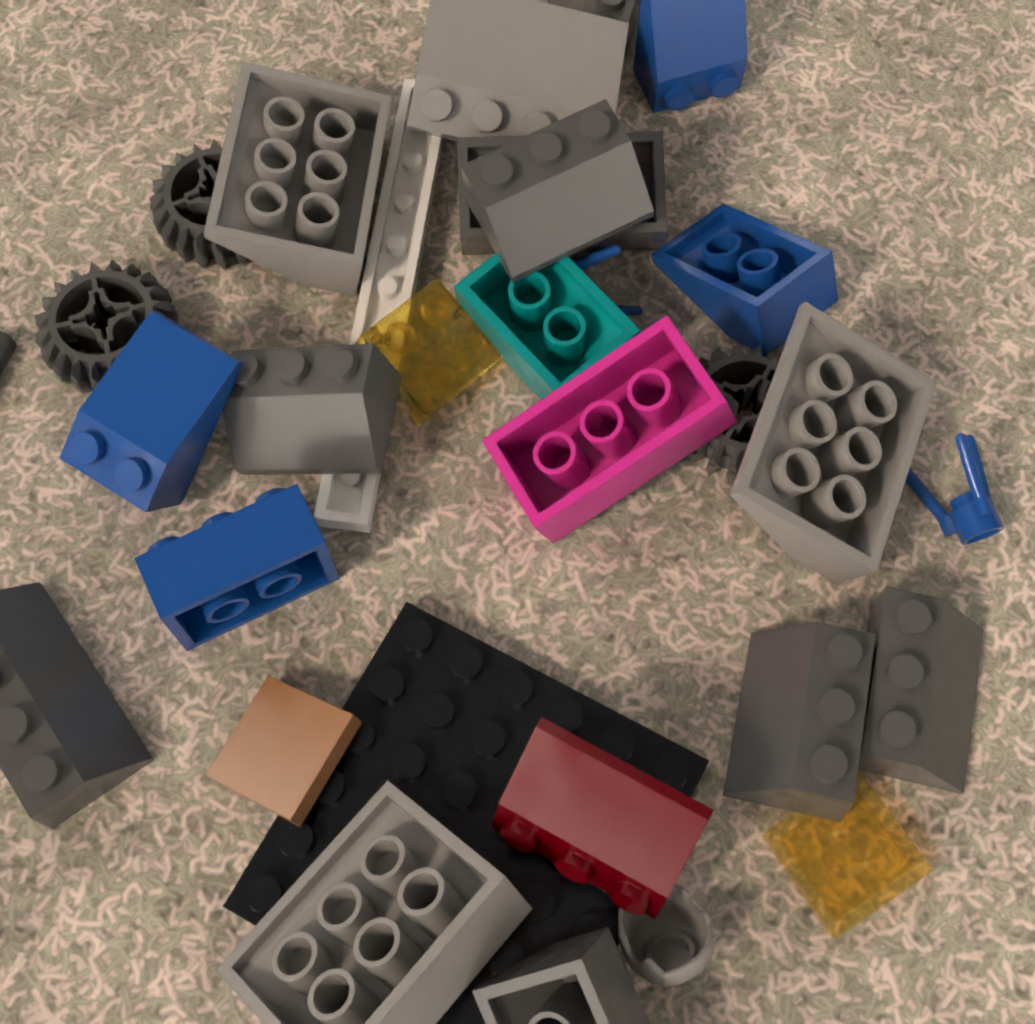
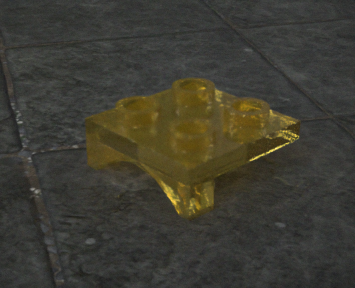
(433, 349)

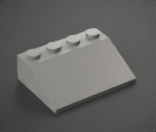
(512, 67)
(299, 176)
(832, 447)
(377, 925)

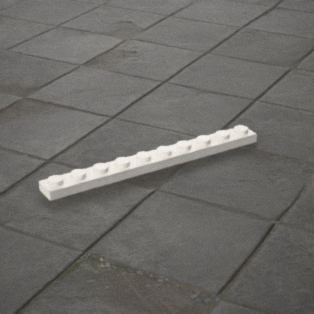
(387, 282)

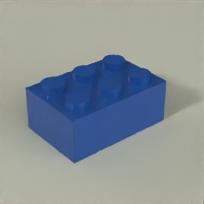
(237, 567)

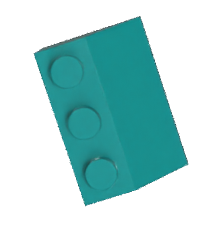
(546, 322)

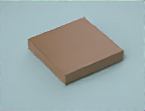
(284, 750)

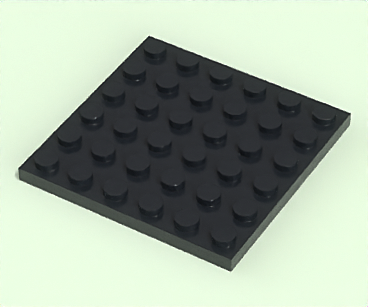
(448, 730)

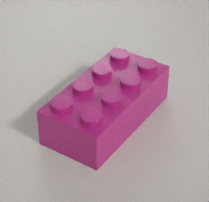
(609, 430)

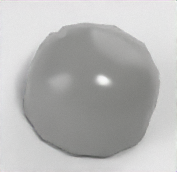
(671, 945)

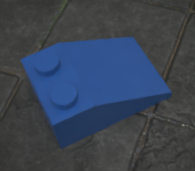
(689, 50)
(748, 275)
(153, 414)

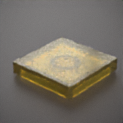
(850, 864)

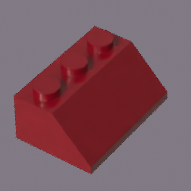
(599, 819)

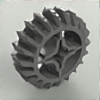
(183, 203)
(80, 320)
(756, 376)

